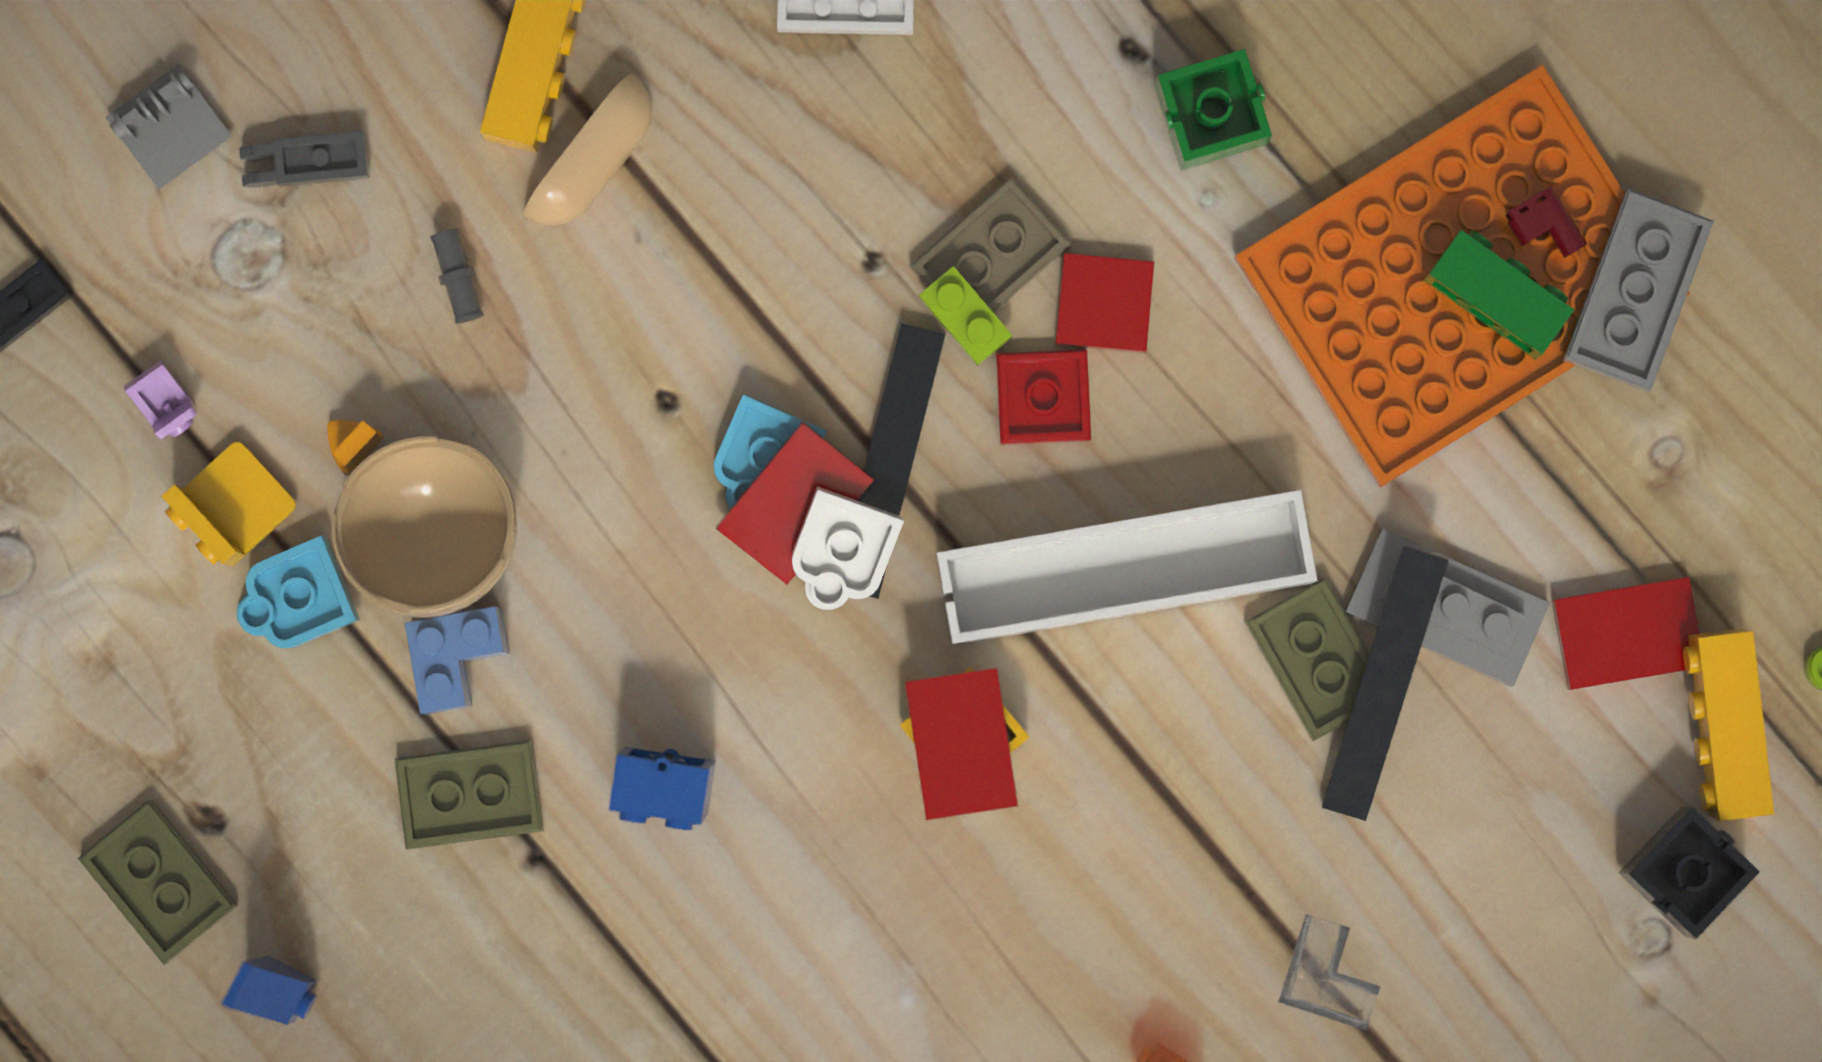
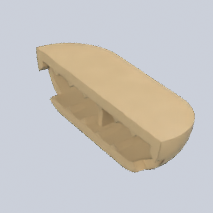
(593, 155)

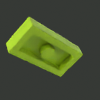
(965, 316)

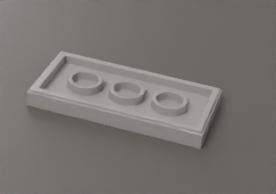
(1638, 290)
(1368, 607)

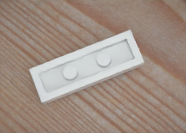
(846, 16)

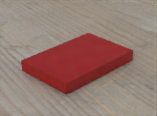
(774, 505)
(1625, 632)
(961, 744)

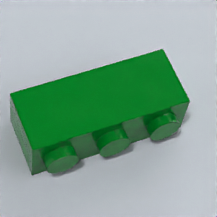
(1499, 293)

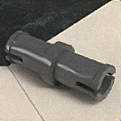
(457, 276)

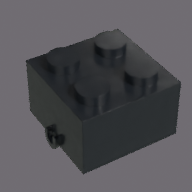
(1689, 872)

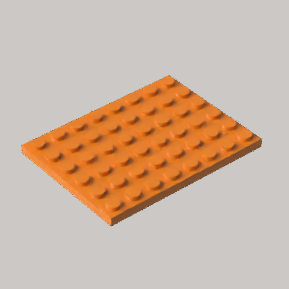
(1349, 274)

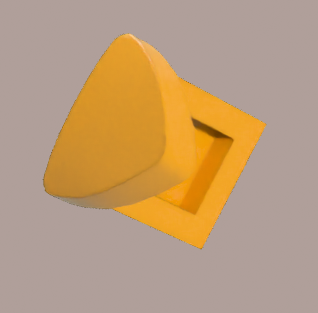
(351, 442)

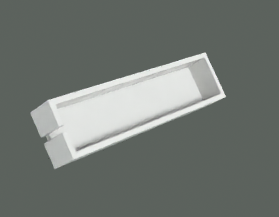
(1126, 567)

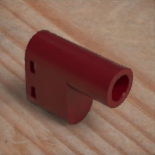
(1546, 217)

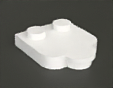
(843, 548)

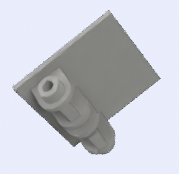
(168, 126)

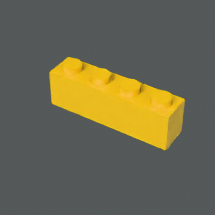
(530, 73)
(1730, 724)

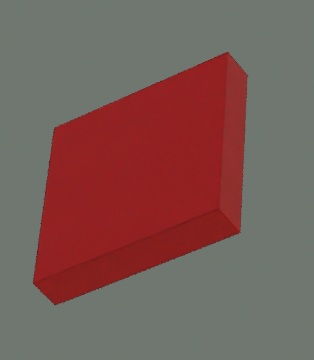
(1105, 303)
(1043, 397)

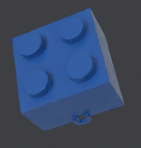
(659, 788)

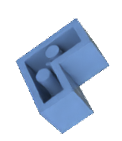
(443, 646)

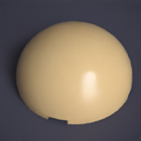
(424, 526)

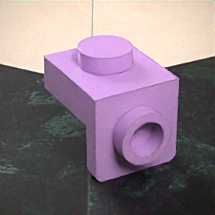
(162, 401)

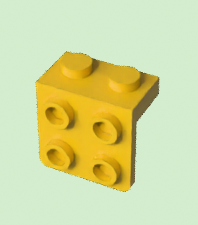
(230, 505)

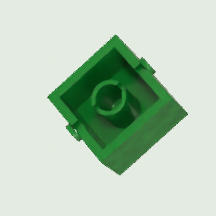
(1213, 109)

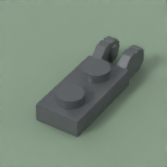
(309, 160)

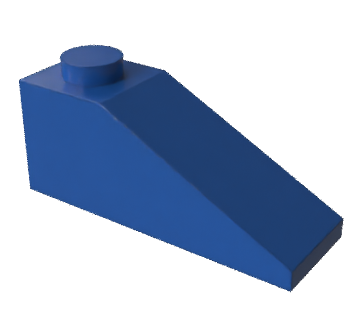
(271, 991)

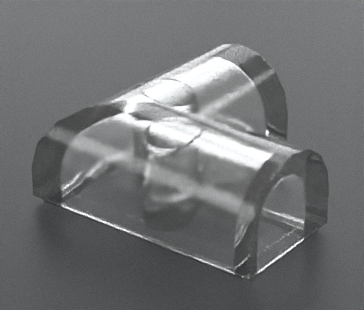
(1314, 980)

